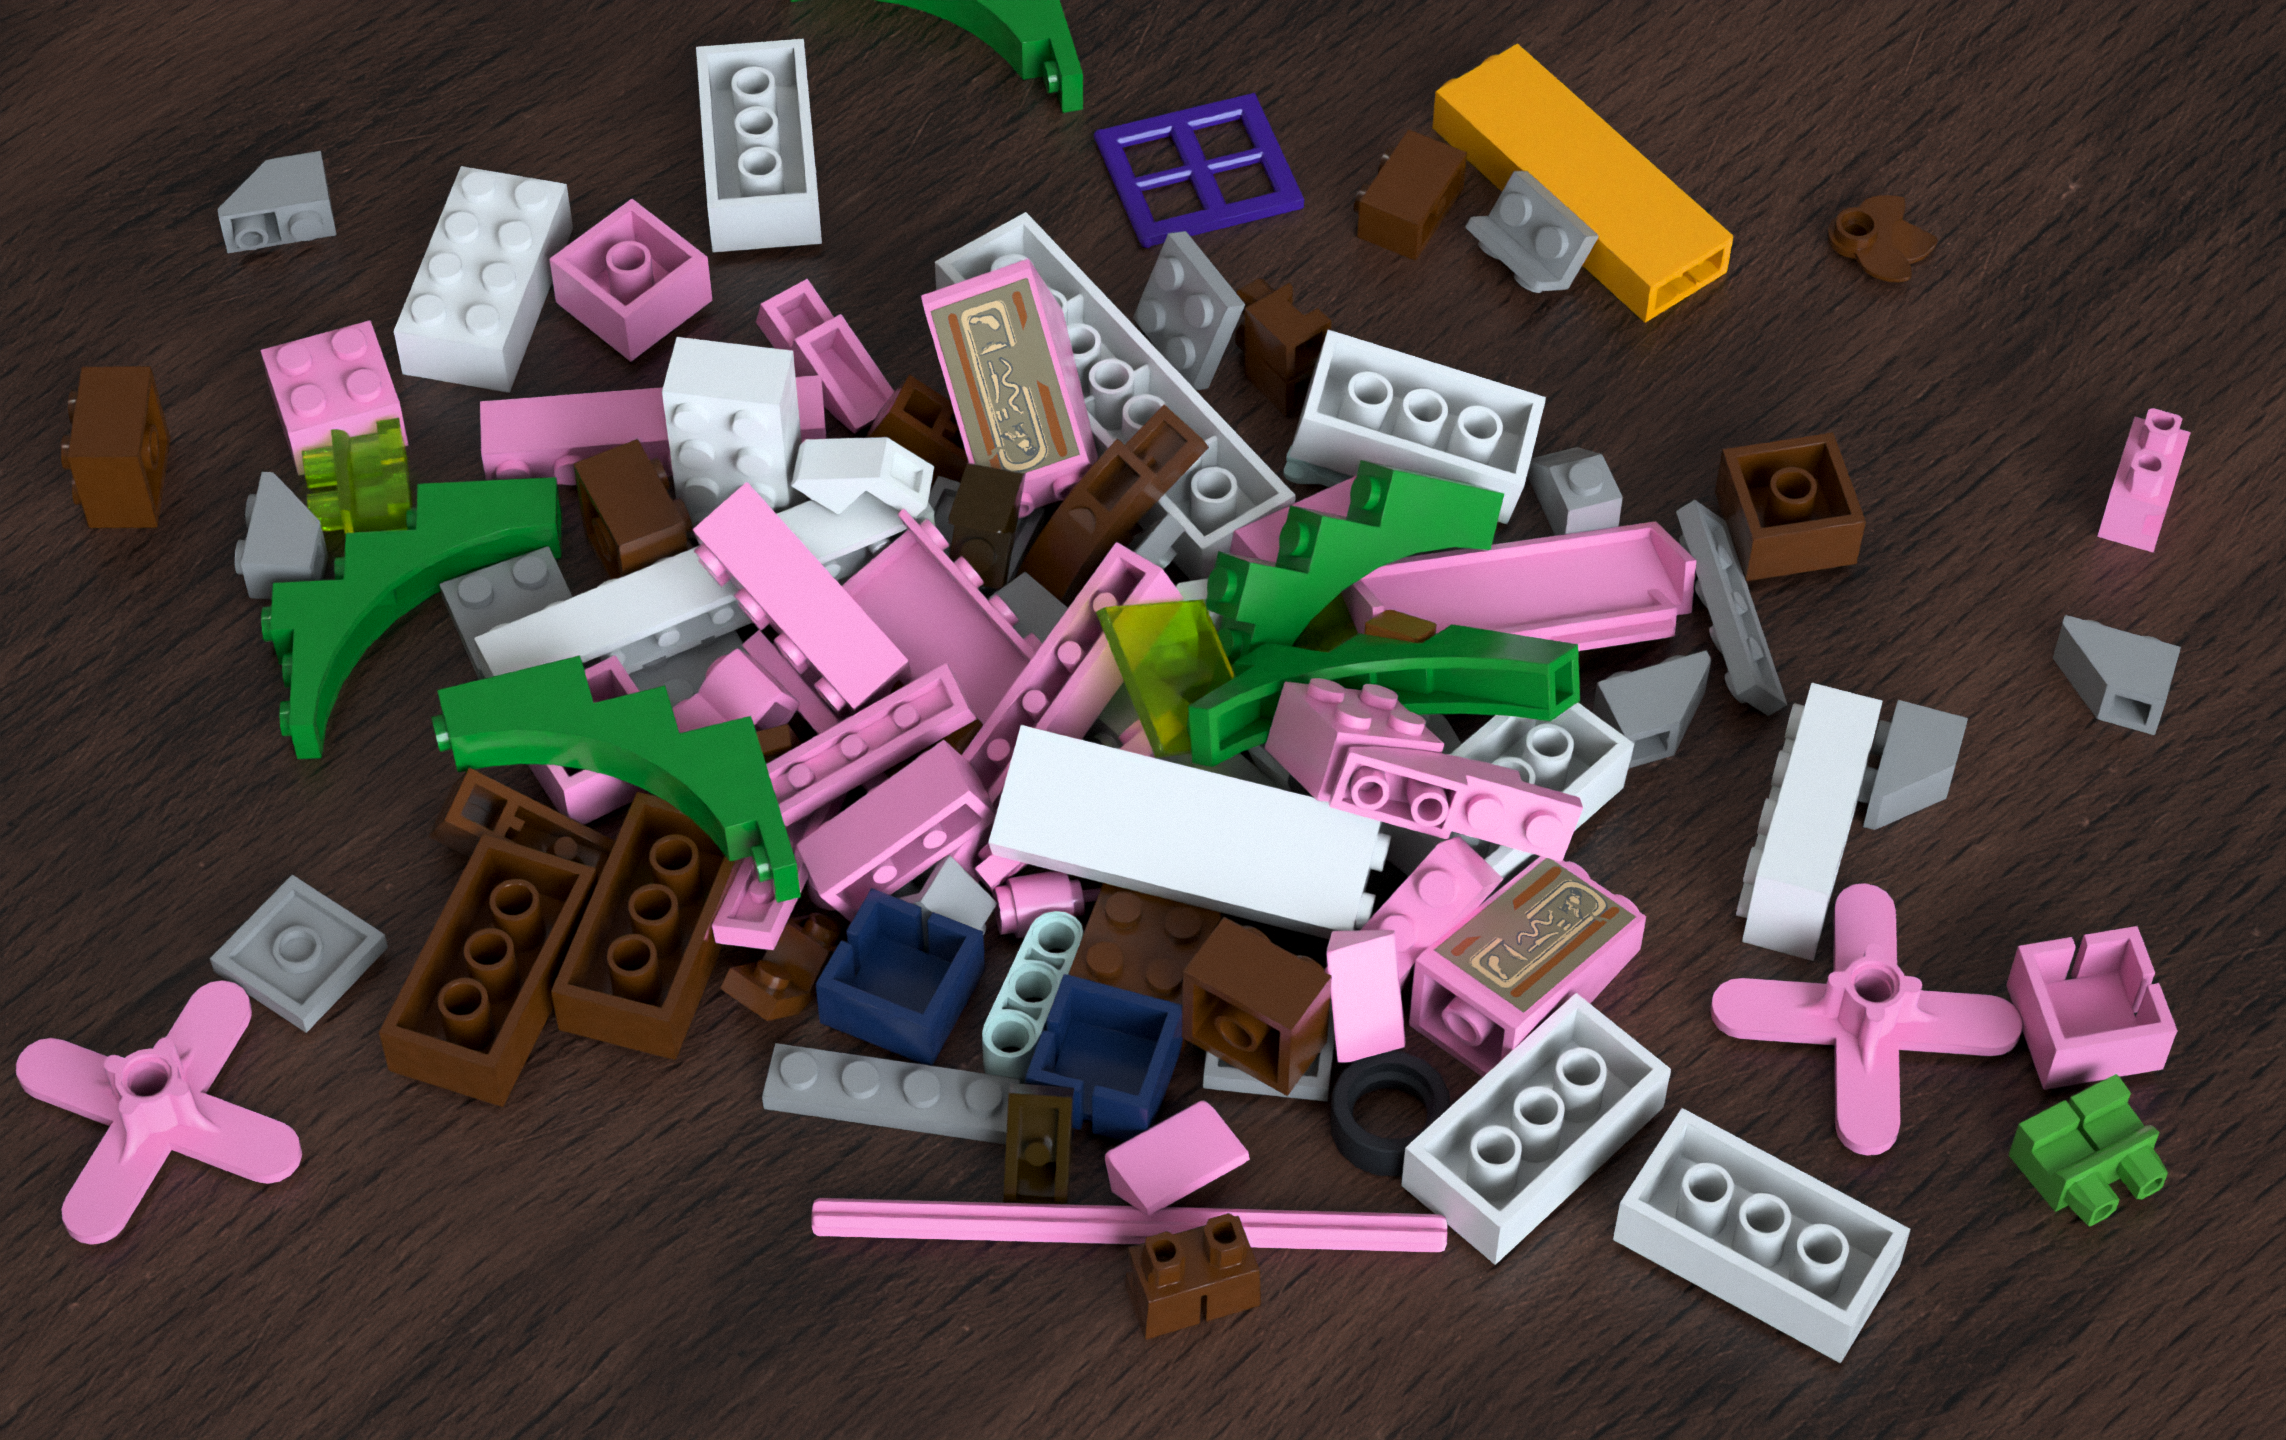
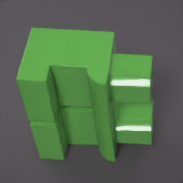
(2085, 1146)

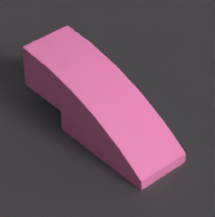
(826, 347)

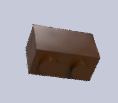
(1410, 194)

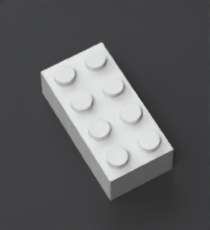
(758, 145)
(483, 279)
(1415, 418)
(731, 424)
(1568, 755)
(1807, 820)
(1535, 1127)
(1761, 1234)

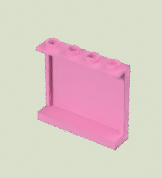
(932, 618)

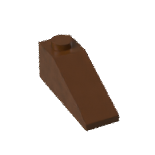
(925, 426)
(490, 808)

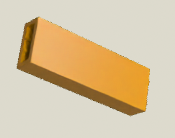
(1651, 234)

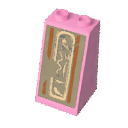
(1013, 380)
(1521, 961)

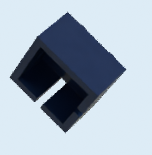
(900, 993)
(1112, 1051)

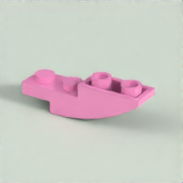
(1455, 794)

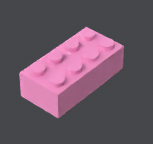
(801, 601)

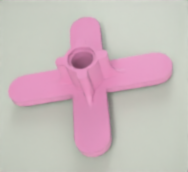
(1867, 1016)
(157, 1106)

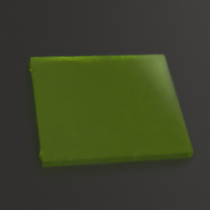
(1167, 663)

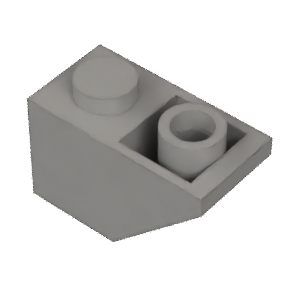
(279, 205)
(281, 540)
(2117, 672)
(1654, 704)
(1915, 763)

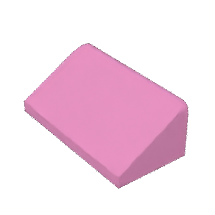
(1365, 993)
(1174, 1158)

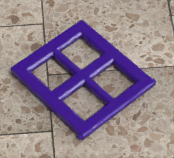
(1198, 170)

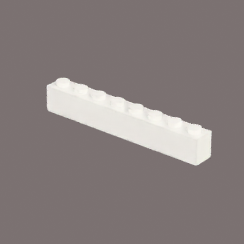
(677, 600)

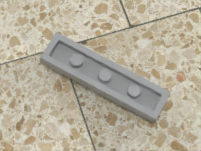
(1734, 617)
(888, 1093)

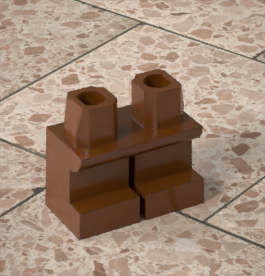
(1279, 343)
(1191, 1272)

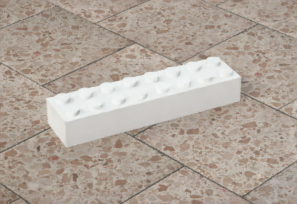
(1126, 385)

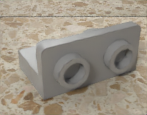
(1534, 235)

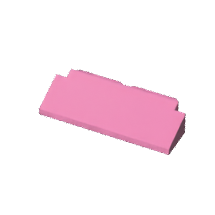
(1562, 588)

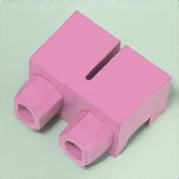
(2145, 480)

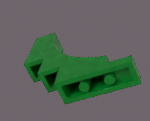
(1025, 33)
(705, 773)

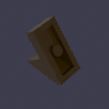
(986, 521)
(1038, 1144)

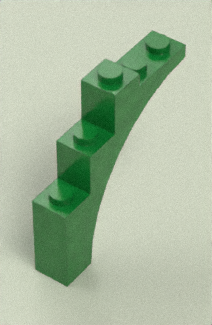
(1324, 553)
(329, 624)
(1447, 674)

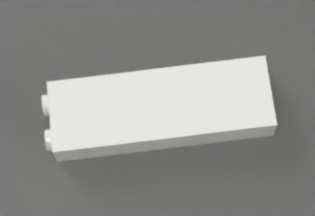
(1187, 835)

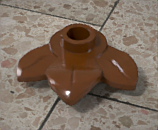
(1880, 238)

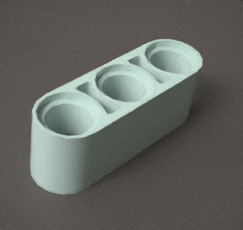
(1032, 974)

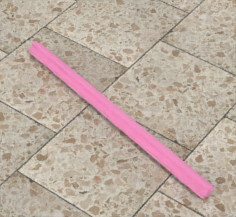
(1122, 1224)

